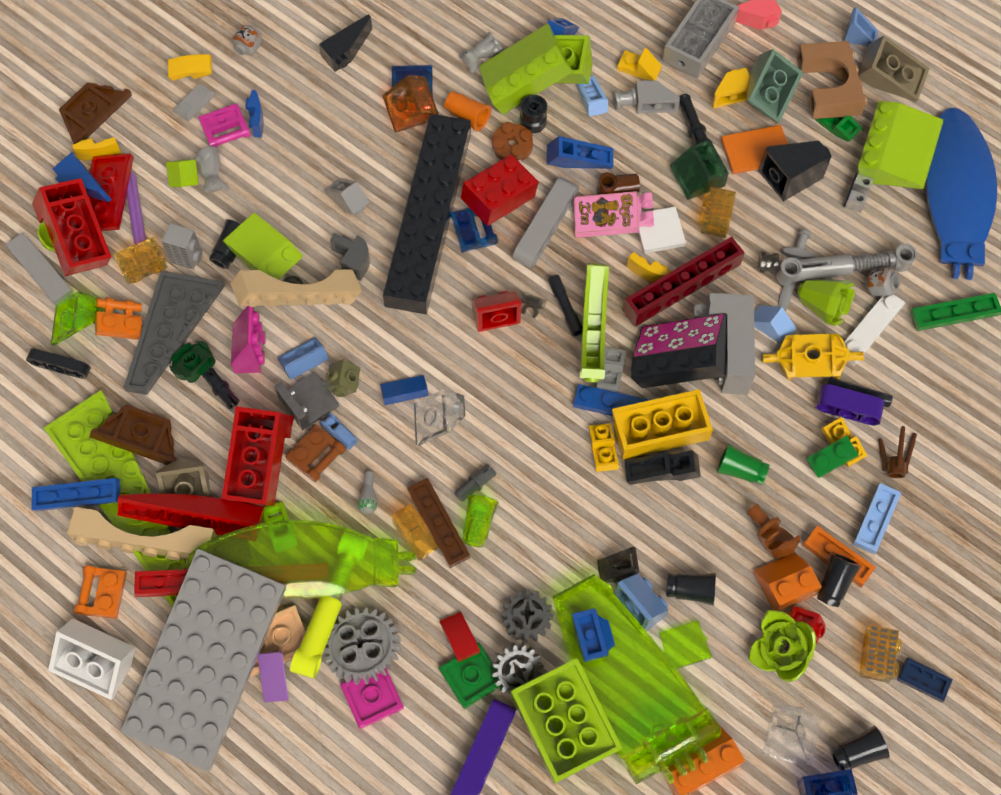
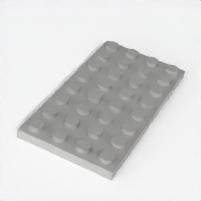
(203, 659)

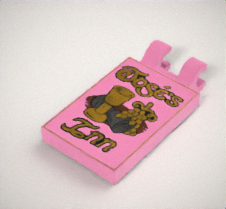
(612, 213)

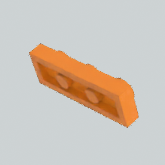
(823, 543)

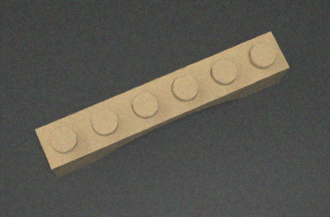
(259, 289)
(92, 528)

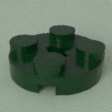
(190, 371)

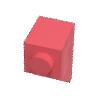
(759, 14)

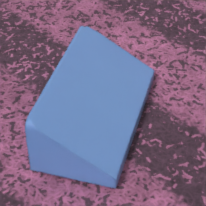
(303, 358)

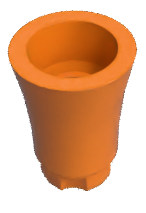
(468, 109)

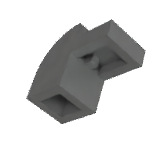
(355, 254)

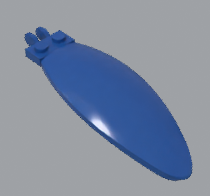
(961, 192)

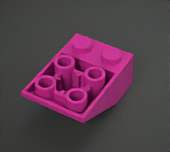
(248, 342)

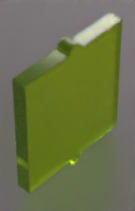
(685, 645)

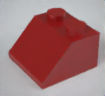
(496, 310)

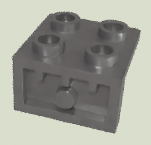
(306, 400)

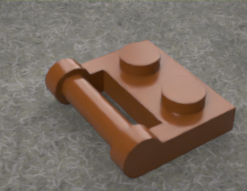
(310, 448)

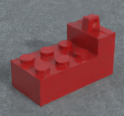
(72, 226)
(255, 455)

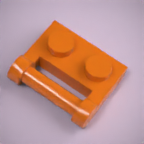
(108, 593)

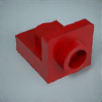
(812, 618)

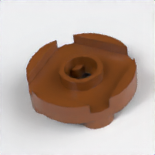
(512, 132)

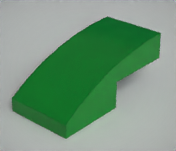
(842, 127)

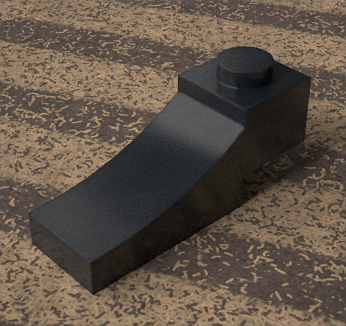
(663, 467)

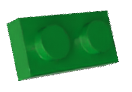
(833, 457)

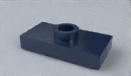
(924, 679)

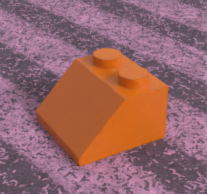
(787, 581)

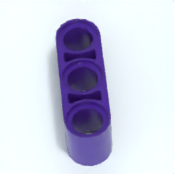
(850, 404)

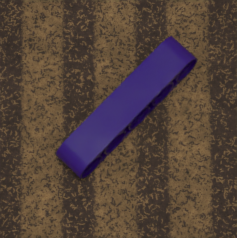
(484, 749)

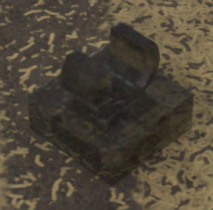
(534, 302)

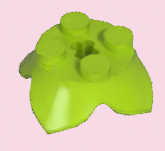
(768, 651)

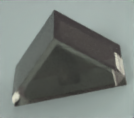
(618, 566)

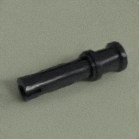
(696, 130)

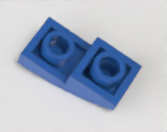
(256, 119)

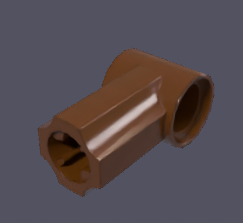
(618, 183)

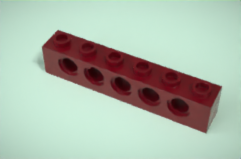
(683, 281)

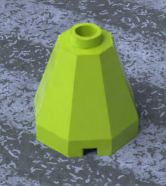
(827, 298)

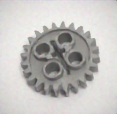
(363, 665)

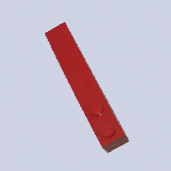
(187, 510)

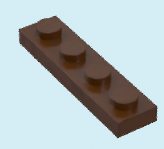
(438, 523)

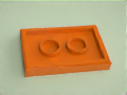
(747, 148)

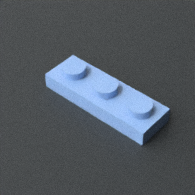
(877, 518)

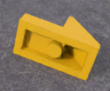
(641, 66)

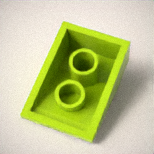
(262, 247)

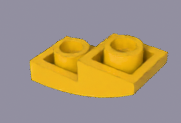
(190, 65)
(87, 149)
(641, 268)
(837, 430)
(603, 447)

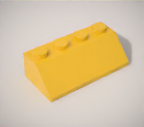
(661, 424)

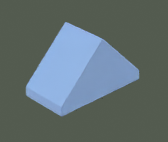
(773, 322)

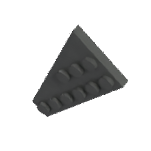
(172, 316)

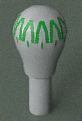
(367, 500)

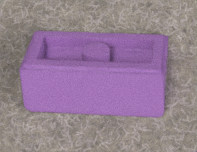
(273, 676)

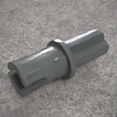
(475, 483)

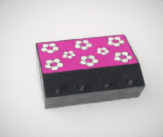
(680, 351)

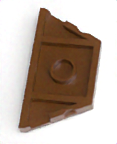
(90, 109)
(138, 433)

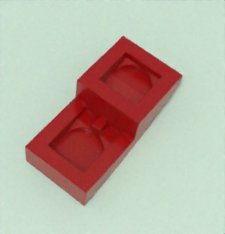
(459, 636)

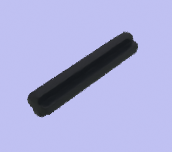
(884, 396)

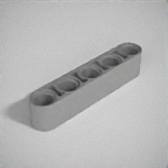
(545, 222)

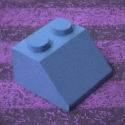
(641, 601)

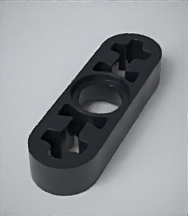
(58, 363)

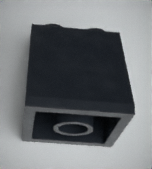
(794, 166)

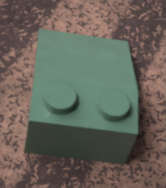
(772, 84)

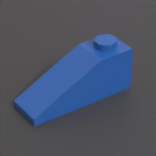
(578, 154)
(71, 169)

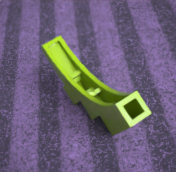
(594, 322)

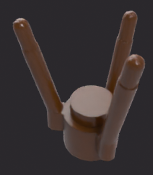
(896, 466)

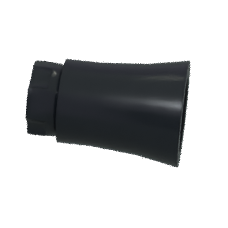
(221, 254)
(837, 579)
(692, 587)
(860, 750)

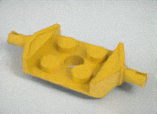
(795, 362)

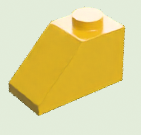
(732, 88)

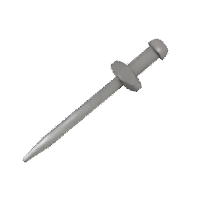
(798, 253)

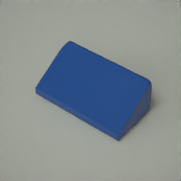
(404, 390)

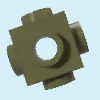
(342, 378)

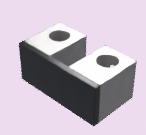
(858, 192)

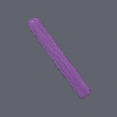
(135, 210)

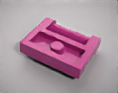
(223, 120)

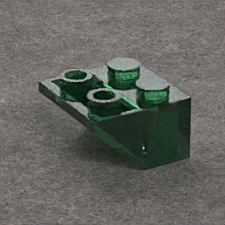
(699, 170)

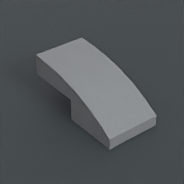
(613, 369)

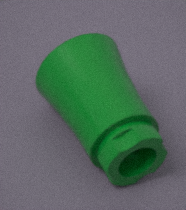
(742, 465)

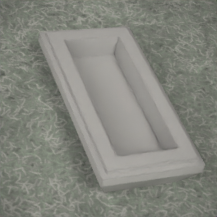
(194, 102)

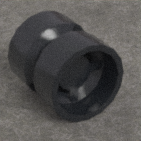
(533, 113)

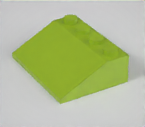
(524, 69)
(900, 145)
(565, 720)

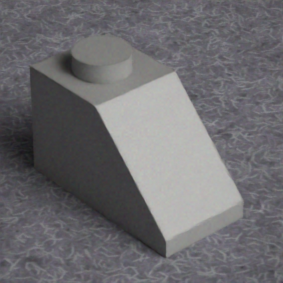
(655, 98)
(347, 196)

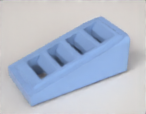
(593, 97)

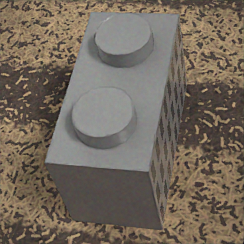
(182, 246)

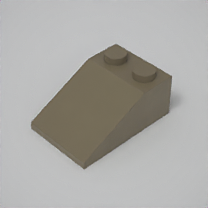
(893, 69)

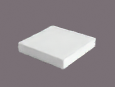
(664, 234)

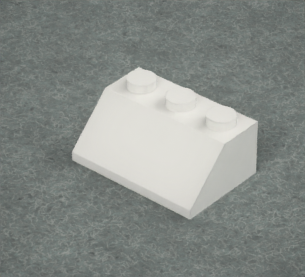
(90, 658)

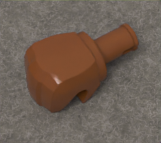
(773, 538)

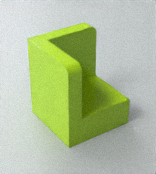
(182, 173)

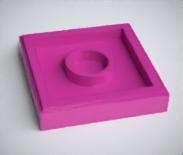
(372, 701)

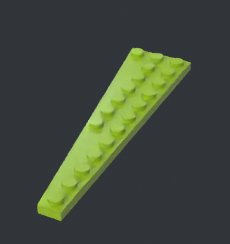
(100, 461)

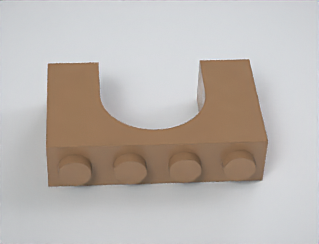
(838, 60)

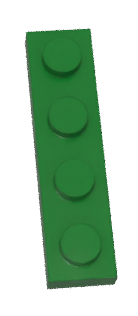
(956, 311)

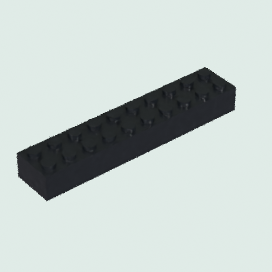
(427, 214)

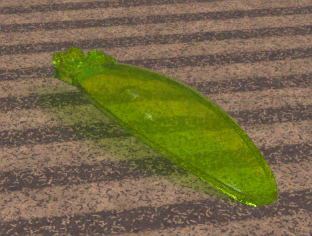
(312, 557)

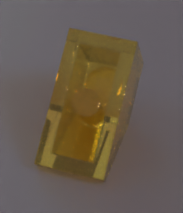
(414, 531)

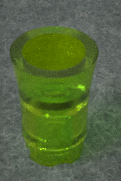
(478, 519)

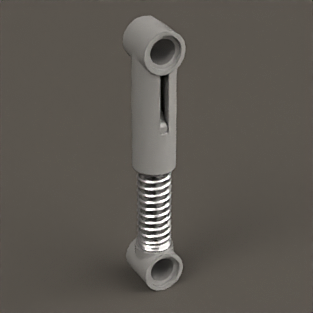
(844, 264)

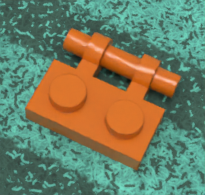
(118, 325)

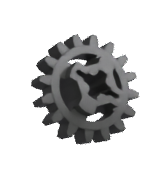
(536, 616)
(525, 664)

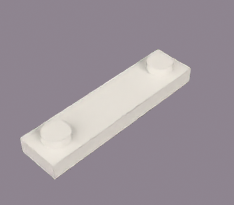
(873, 324)

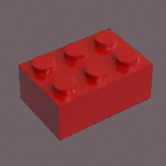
(499, 190)

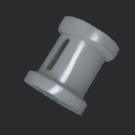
(624, 98)

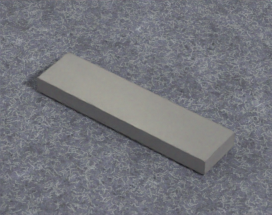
(39, 269)

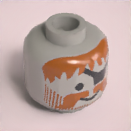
(247, 40)
(882, 282)

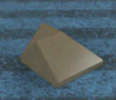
(184, 478)

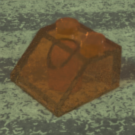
(409, 103)

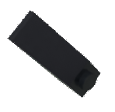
(343, 46)

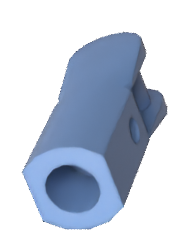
(341, 433)

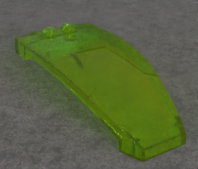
(638, 688)

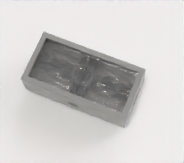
(700, 35)

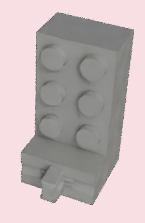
(739, 340)

